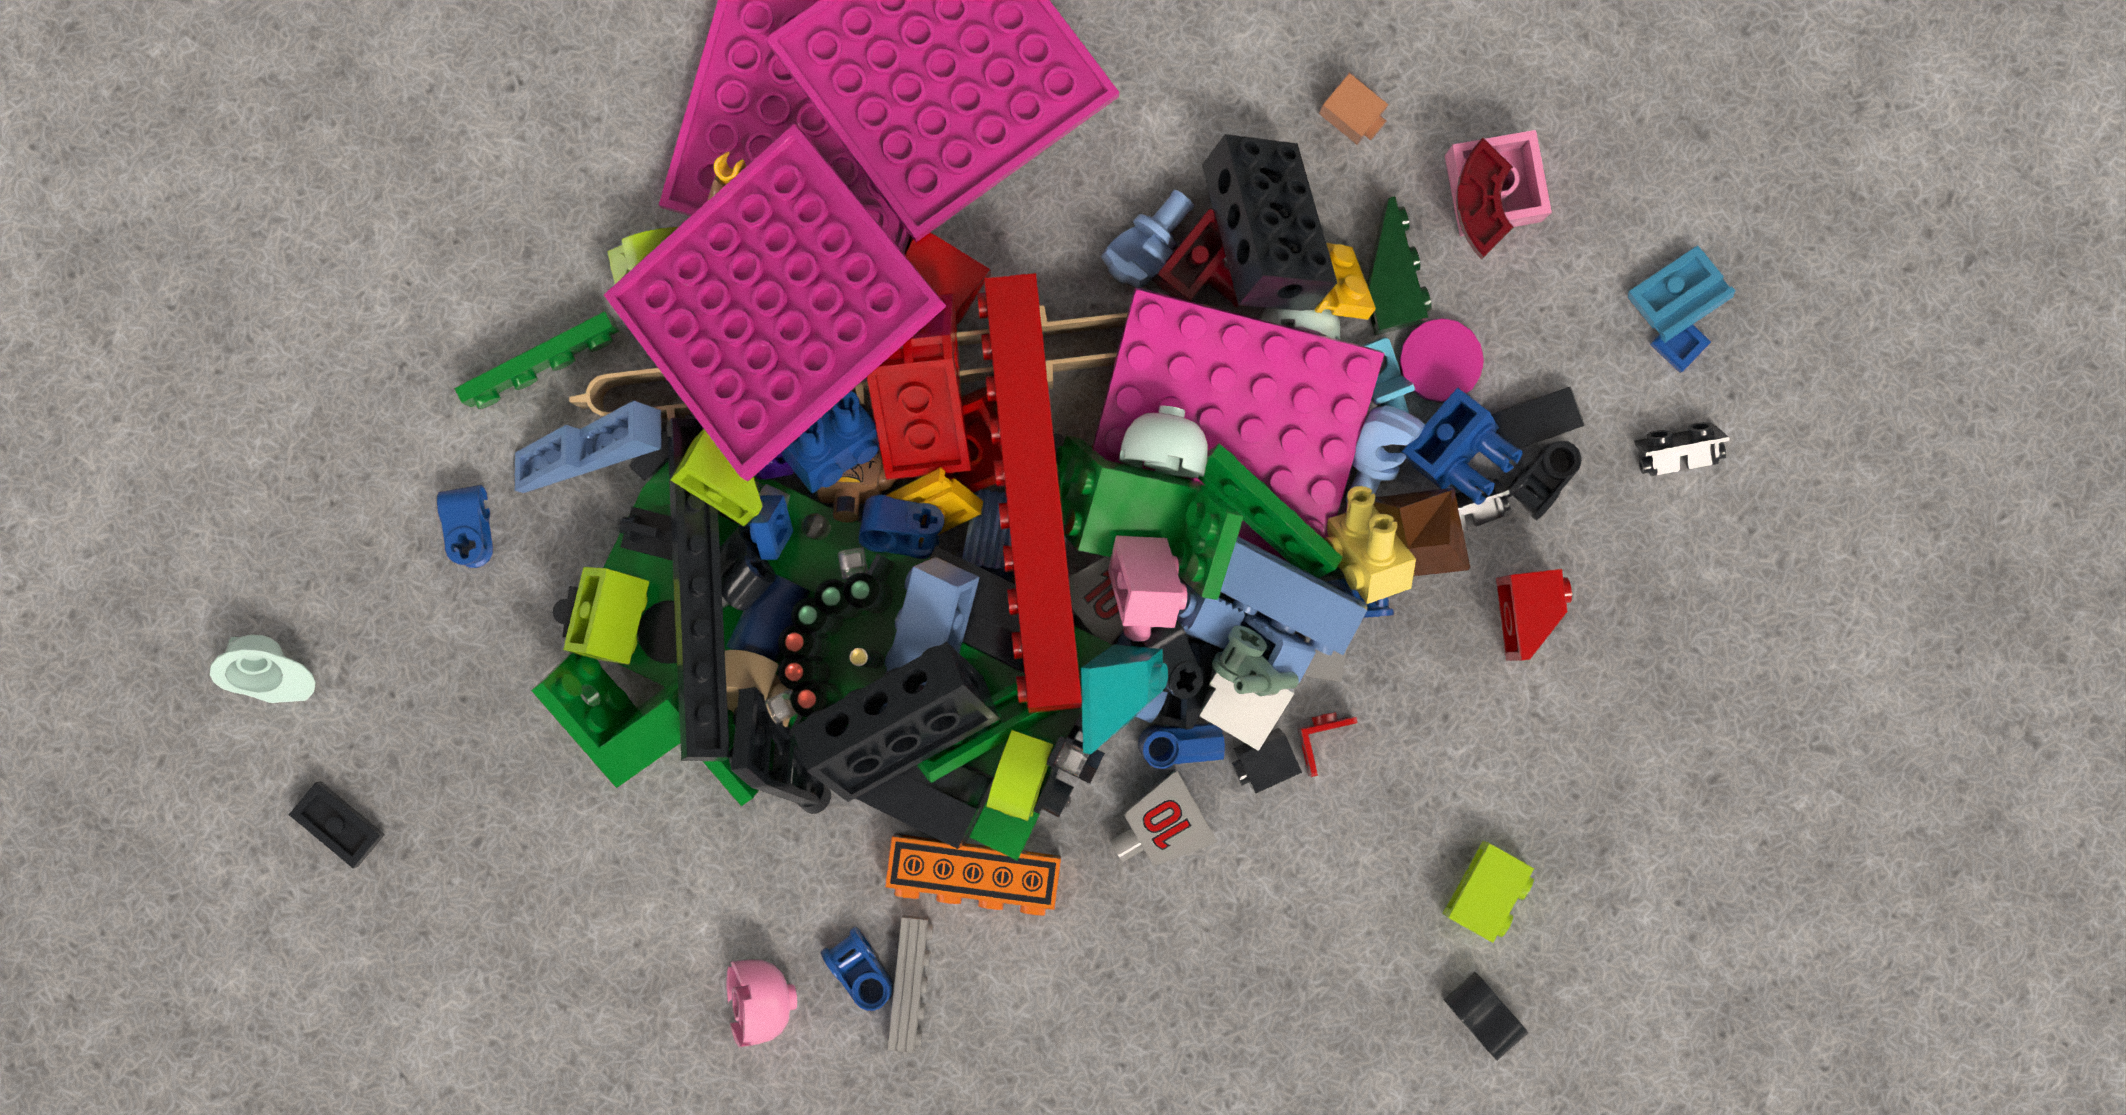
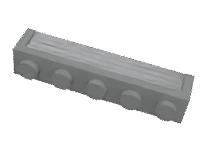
(909, 984)

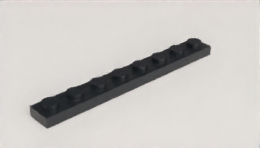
(697, 612)

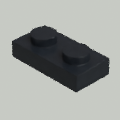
(336, 824)

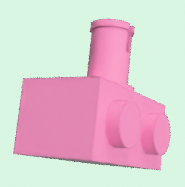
(1146, 585)

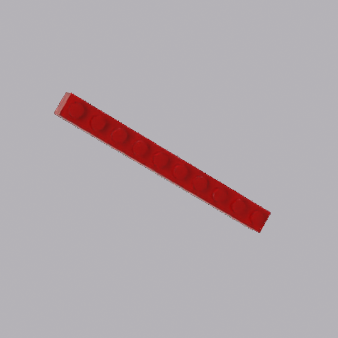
(1032, 494)

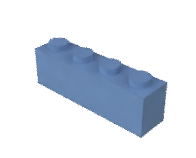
(1292, 598)
(933, 610)

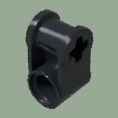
(1543, 479)
(1184, 673)

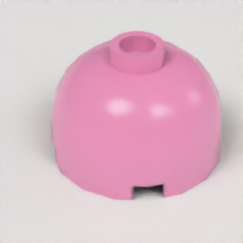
(758, 1001)

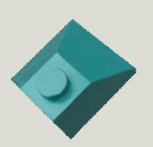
(1118, 689)

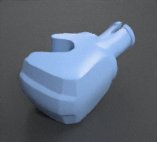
(1148, 245)
(1383, 427)

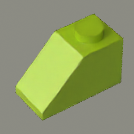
(713, 479)

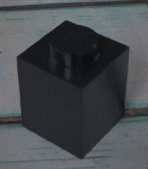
(1269, 765)

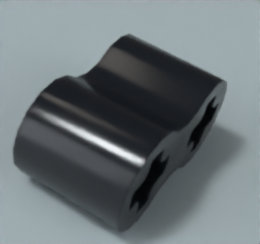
(742, 570)
(1485, 1016)

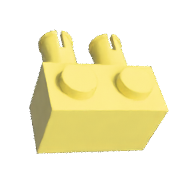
(1372, 553)

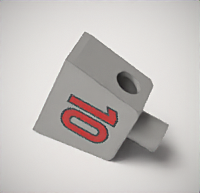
(1095, 600)
(1164, 824)

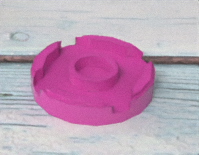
(1441, 358)

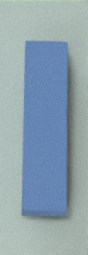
(575, 451)

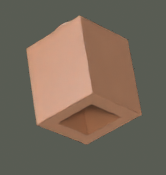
(1355, 110)

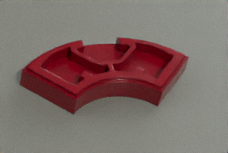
(1480, 198)

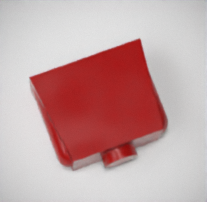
(948, 271)

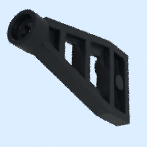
(752, 750)

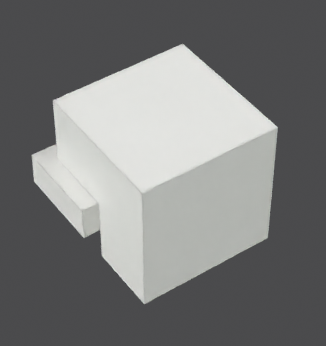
(1243, 715)

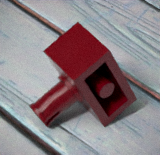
(1198, 263)

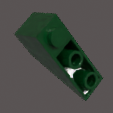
(1393, 275)

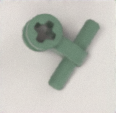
(1247, 668)

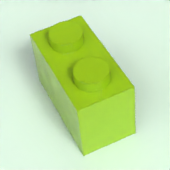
(606, 615)
(1489, 892)

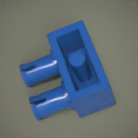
(1451, 442)
(833, 444)

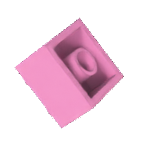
(1524, 188)

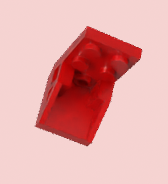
(920, 402)

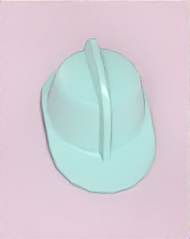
(259, 669)

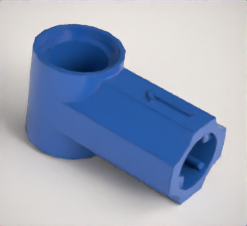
(1193, 745)

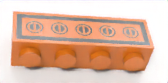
(972, 873)

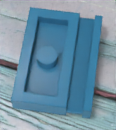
(1681, 293)

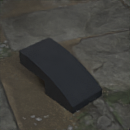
(1539, 418)
(1185, 712)

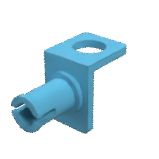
(1390, 383)

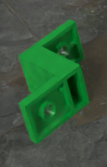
(1119, 499)
(618, 733)

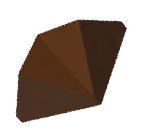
(1429, 528)

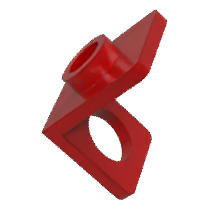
(1320, 723)

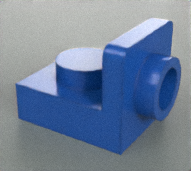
(771, 527)

